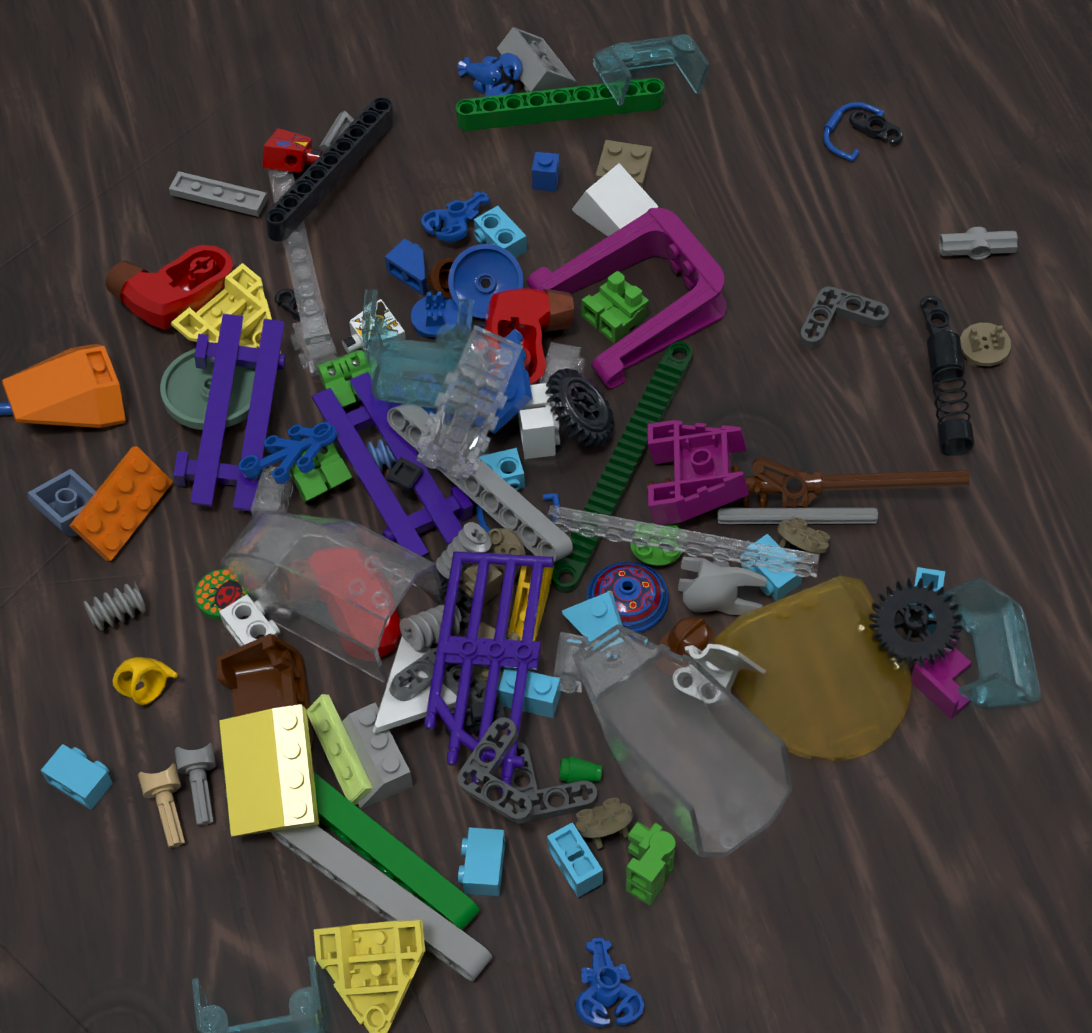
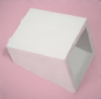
(613, 201)

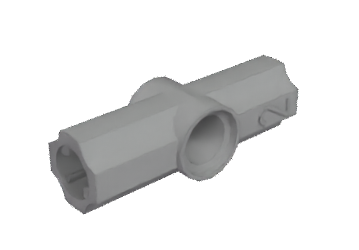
(978, 243)

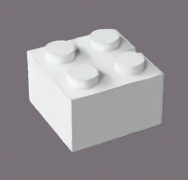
(538, 425)

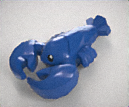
(490, 73)
(454, 218)
(606, 989)

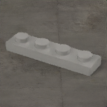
(218, 193)

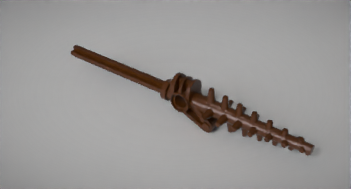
(773, 478)

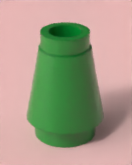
(577, 769)

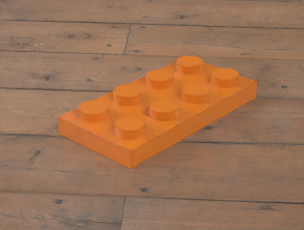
(121, 503)

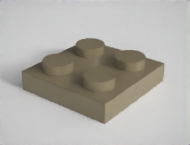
(632, 157)

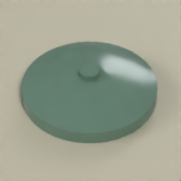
(187, 390)

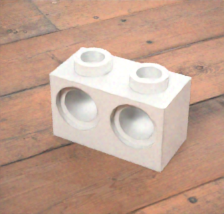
(247, 629)

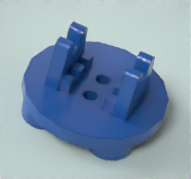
(432, 313)

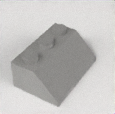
(540, 64)
(378, 756)

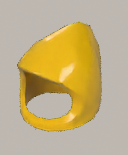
(147, 670)

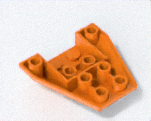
(68, 390)

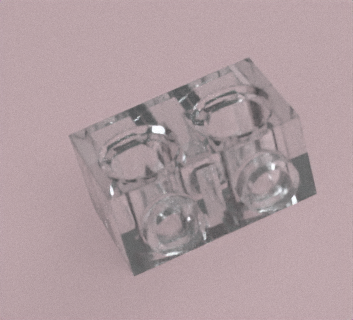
(271, 495)

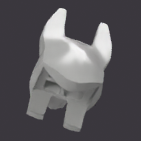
(717, 586)

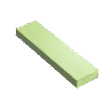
(339, 749)

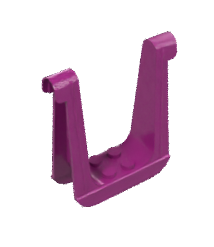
(652, 234)

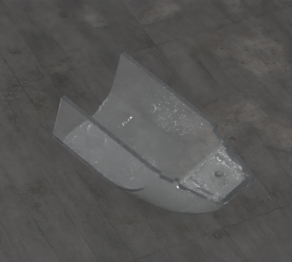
(328, 580)
(684, 741)

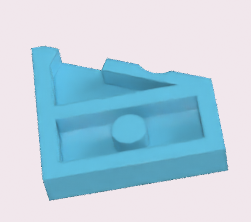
(594, 615)

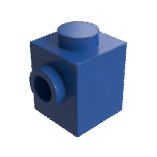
(545, 171)

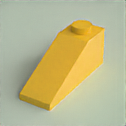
(521, 599)

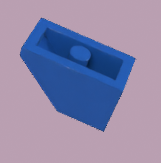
(408, 265)

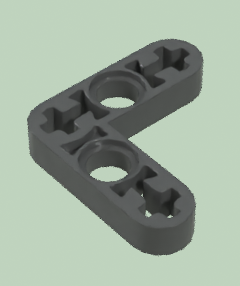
(838, 307)
(418, 684)
(485, 772)
(562, 790)

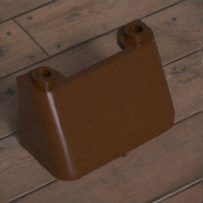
(264, 676)

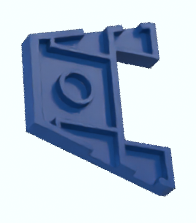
(518, 388)

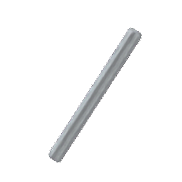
(810, 515)

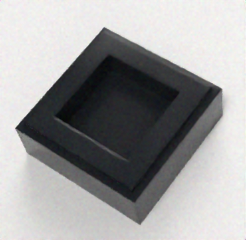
(404, 474)

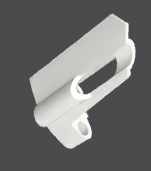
(722, 662)

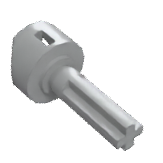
(196, 764)

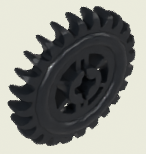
(581, 406)
(918, 599)

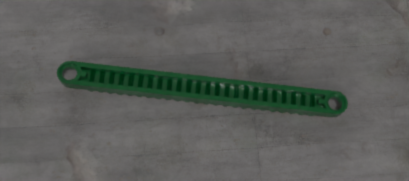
(625, 461)

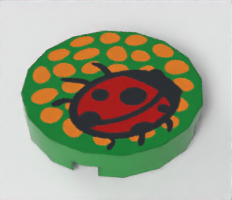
(217, 592)

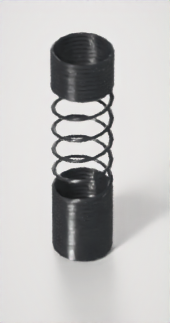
(947, 366)

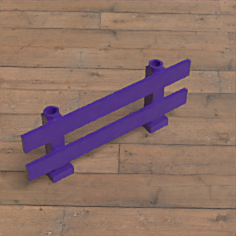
(227, 355)
(400, 527)

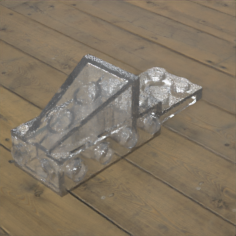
(469, 405)

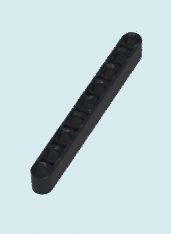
(329, 169)

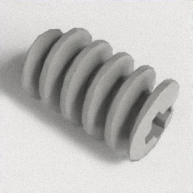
(469, 539)
(115, 606)
(425, 627)

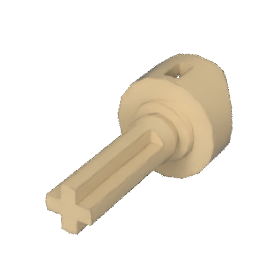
(161, 787)

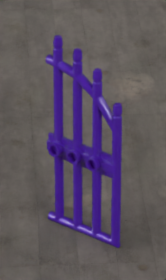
(485, 652)

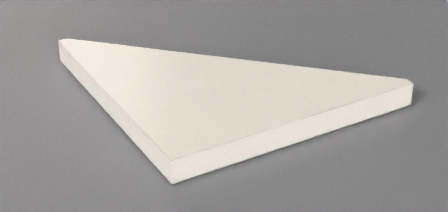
(397, 712)

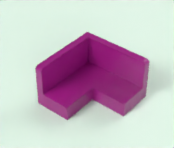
(939, 683)

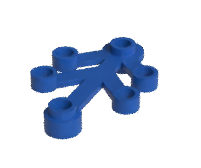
(316, 437)

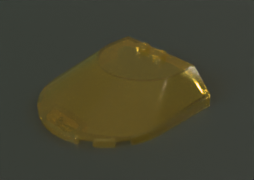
(824, 677)

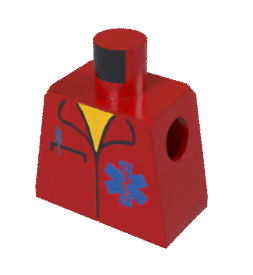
(289, 151)

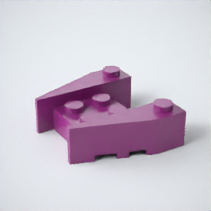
(700, 469)

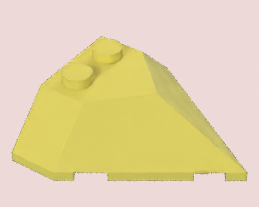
(241, 297)
(372, 966)

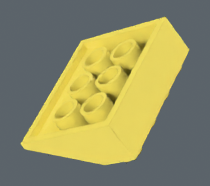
(269, 771)

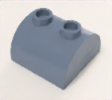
(62, 499)

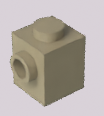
(493, 584)

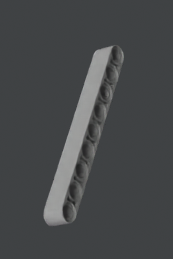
(492, 493)
(386, 897)

